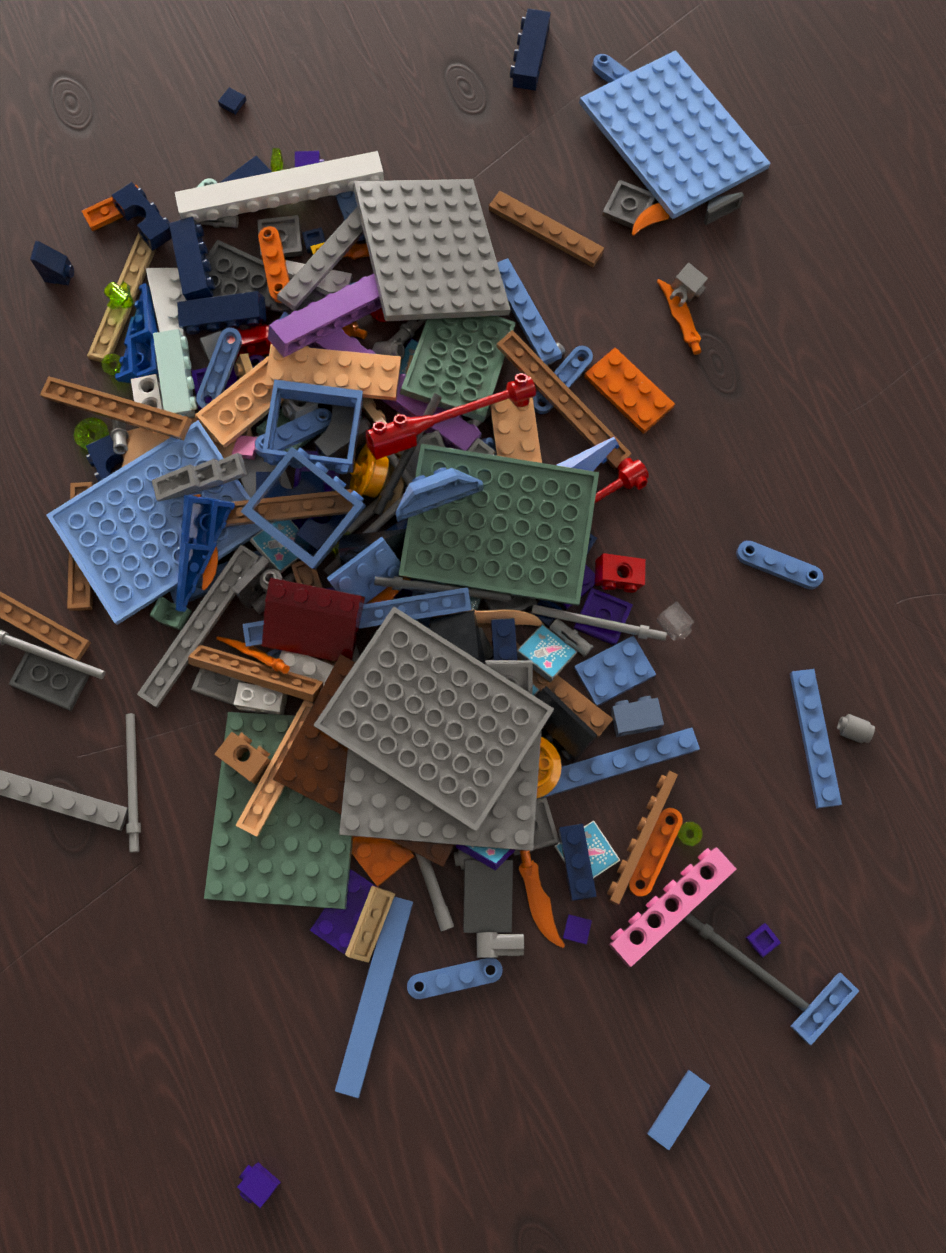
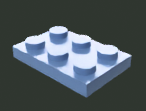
(359, 573)
(614, 671)

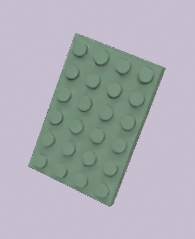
(457, 361)

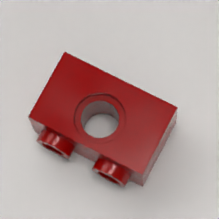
(631, 568)

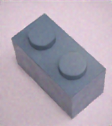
(636, 716)

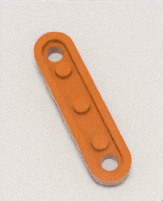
(273, 260)
(655, 852)

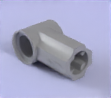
(494, 944)

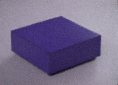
(577, 929)
(763, 940)

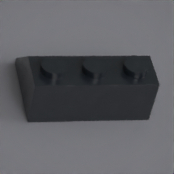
(565, 728)

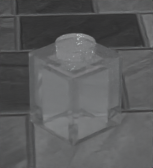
(675, 621)

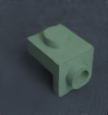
(167, 615)

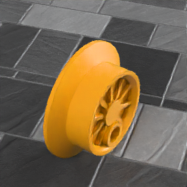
(368, 473)
(549, 768)

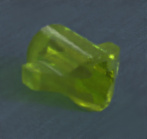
(119, 295)

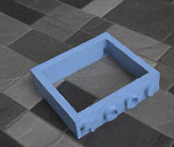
(315, 394)
(283, 539)

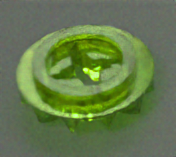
(82, 435)

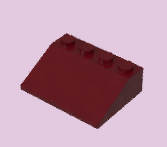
(311, 620)

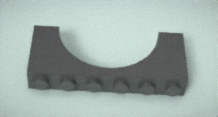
(337, 436)

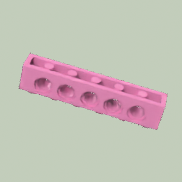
(720, 870)

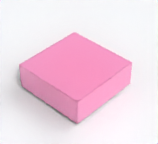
(245, 446)

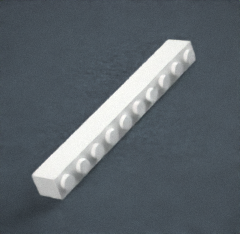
(278, 187)

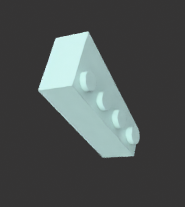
(175, 372)

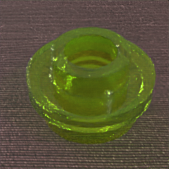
(107, 360)
(697, 833)

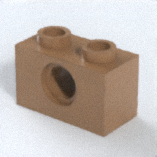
(231, 754)

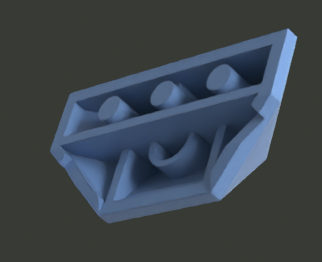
(435, 491)

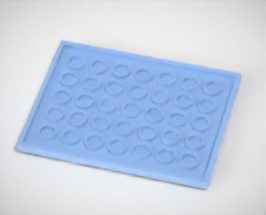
(674, 134)
(130, 539)

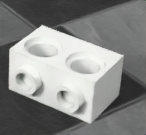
(142, 385)
(259, 699)

